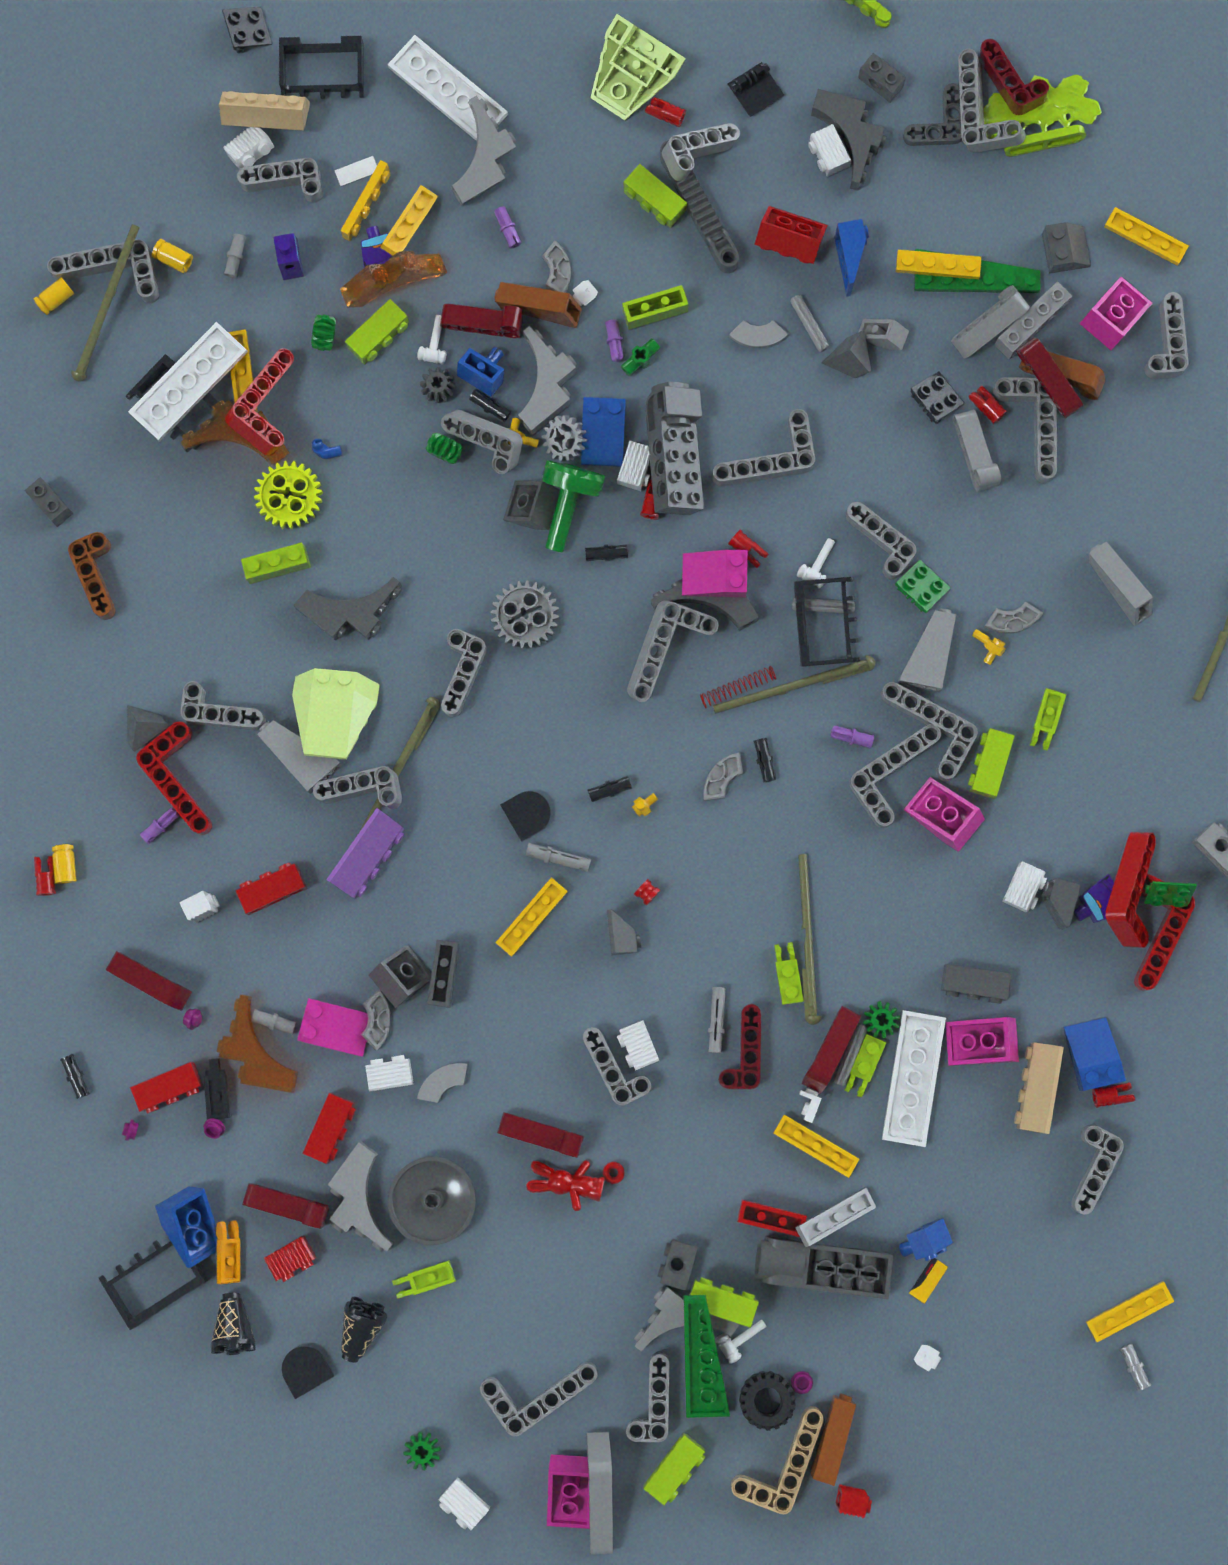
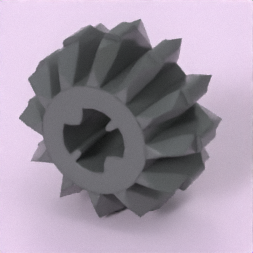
(443, 379)

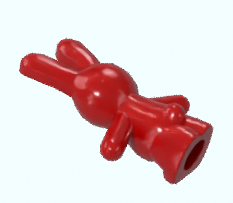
(562, 1182)

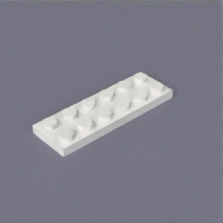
(442, 85)
(188, 381)
(913, 1078)

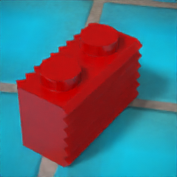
(290, 1258)
(853, 1501)

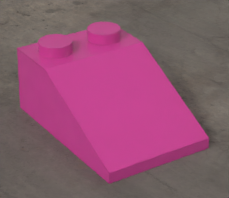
(1115, 313)
(715, 573)
(945, 814)
(333, 1027)
(982, 1041)
(568, 1492)

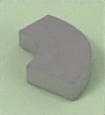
(559, 268)
(758, 336)
(1014, 620)
(721, 775)
(378, 1019)
(441, 1080)

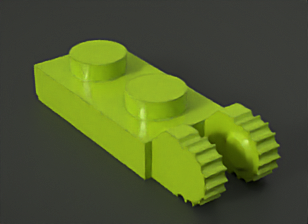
(875, 10)
(1048, 716)
(788, 976)
(865, 1063)
(426, 1279)

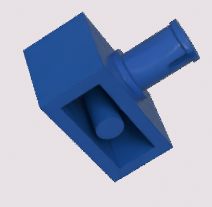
(482, 371)
(927, 1241)

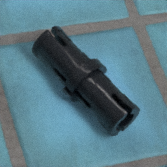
(490, 405)
(606, 552)
(764, 760)
(609, 788)
(74, 1076)

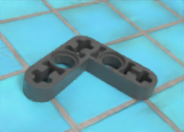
(948, 123)

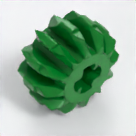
(323, 332)
(444, 448)
(874, 1022)
(417, 1456)

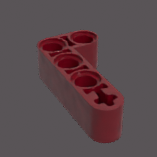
(993, 56)
(482, 320)
(1050, 376)
(148, 981)
(745, 1047)
(831, 1050)
(540, 1134)
(286, 1205)

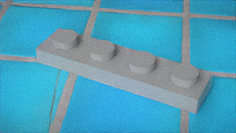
(835, 1217)

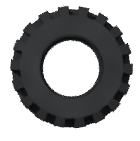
(781, 1414)

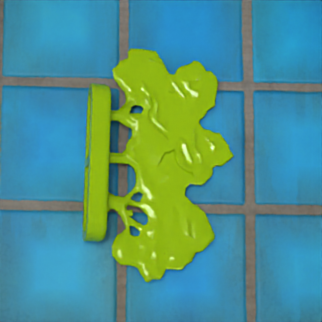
(1062, 100)

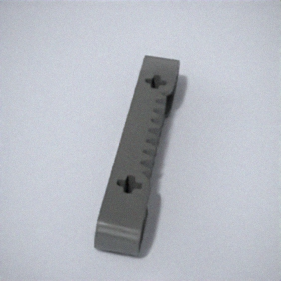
(705, 219)

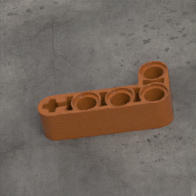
(1079, 374)
(94, 578)

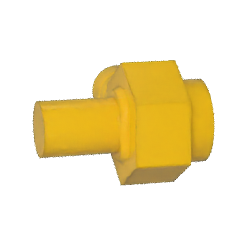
(525, 440)
(994, 646)
(642, 807)

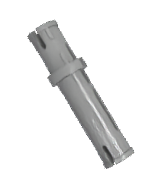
(558, 857)
(717, 994)

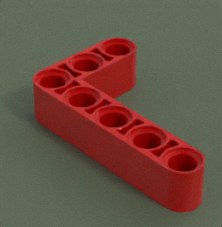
(249, 418)
(170, 780)
(1128, 888)
(1155, 948)

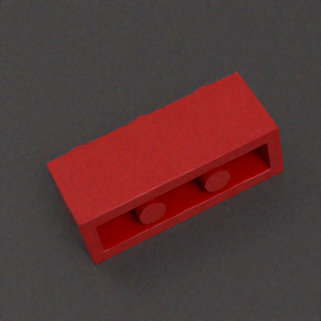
(271, 888)
(167, 1087)
(329, 1128)
(770, 1217)

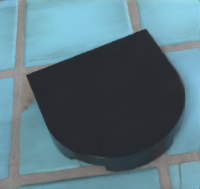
(527, 813)
(304, 1370)

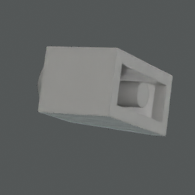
(884, 333)

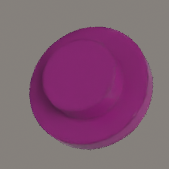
(192, 1018)
(214, 1128)
(130, 1130)
(801, 1382)

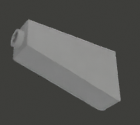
(1121, 583)
(930, 657)
(289, 750)

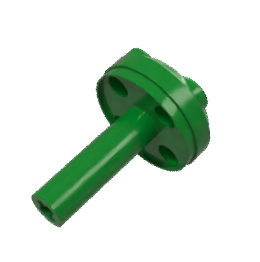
(572, 482)

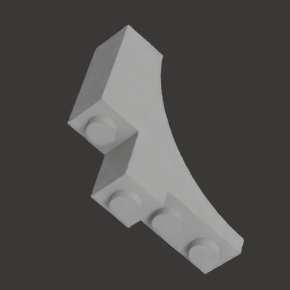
(490, 146)
(552, 372)
(355, 1210)
(672, 1316)

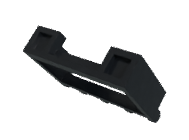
(293, 45)
(163, 364)
(801, 622)
(166, 1301)

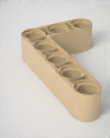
(789, 1469)

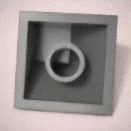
(622, 935)

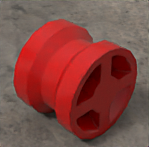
(647, 892)

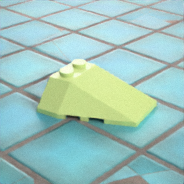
(632, 68)
(332, 710)

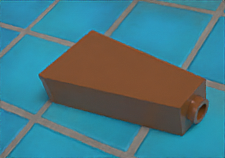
(540, 303)
(833, 1439)

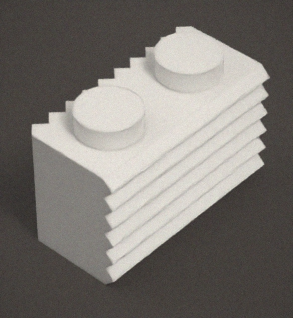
(248, 147)
(829, 150)
(635, 467)
(1024, 887)
(200, 906)
(638, 1045)
(389, 1074)
(463, 1504)

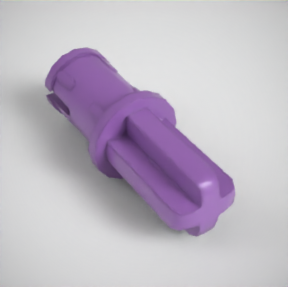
(507, 227)
(614, 340)
(852, 736)
(158, 826)

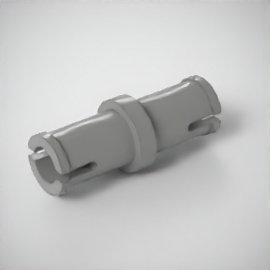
(235, 255)
(273, 1021)
(1135, 1367)

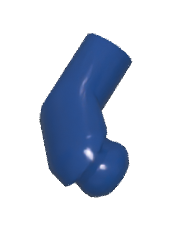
(324, 451)

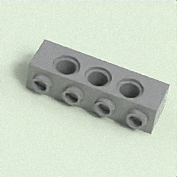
(1033, 320)
(1206, 844)

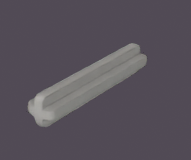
(809, 323)
(826, 605)
(850, 1055)

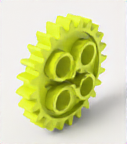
(292, 477)

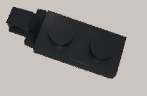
(216, 1091)

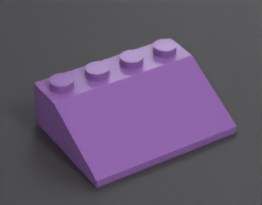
(366, 854)

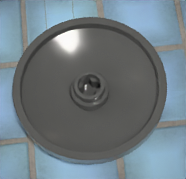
(431, 1200)

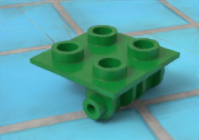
(922, 586)
(1169, 893)

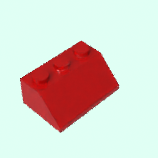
(790, 235)

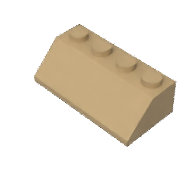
(263, 110)
(1039, 1087)

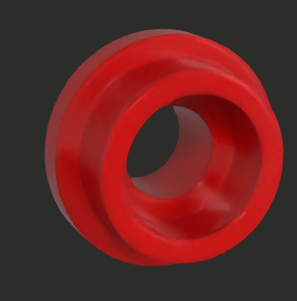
(613, 1180)

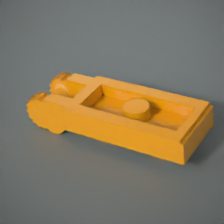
(228, 1253)

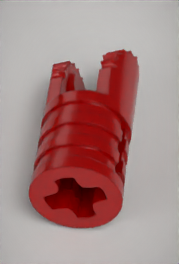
(666, 111)
(988, 405)
(648, 504)
(742, 542)
(44, 880)
(1109, 1095)

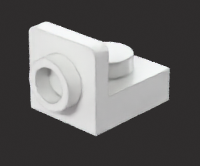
(810, 1109)

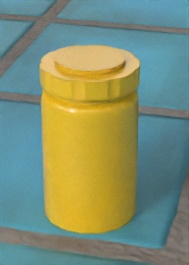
(172, 256)
(53, 296)
(64, 864)

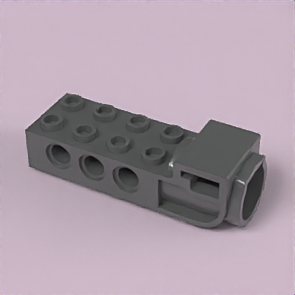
(673, 448)
(824, 1267)

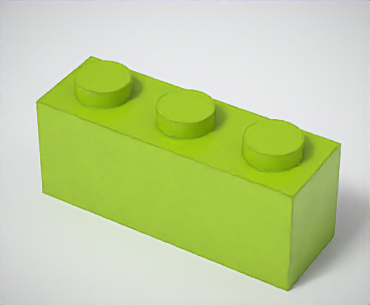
(654, 196)
(655, 307)
(377, 332)
(275, 563)
(990, 763)
(726, 1303)
(674, 1469)

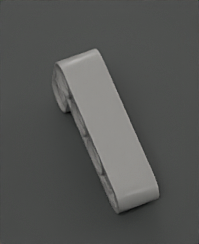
(684, 147)
(278, 180)
(991, 322)
(1168, 335)
(460, 423)
(975, 450)
(877, 537)
(459, 675)
(224, 712)
(355, 787)
(611, 1064)
(1092, 1171)
(654, 1397)

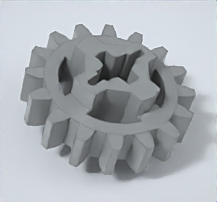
(573, 439)

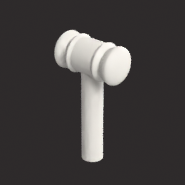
(432, 354)
(808, 573)
(729, 1346)

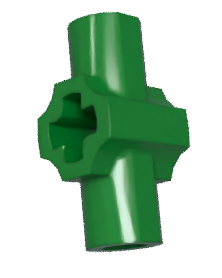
(647, 350)

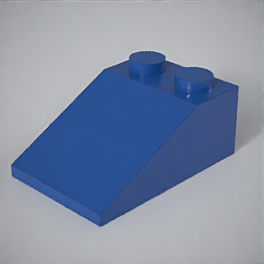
(850, 243)
(604, 431)
(1094, 1054)
(189, 1224)

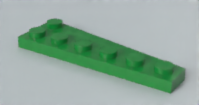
(993, 279)
(703, 1372)

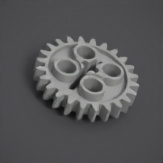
(516, 598)

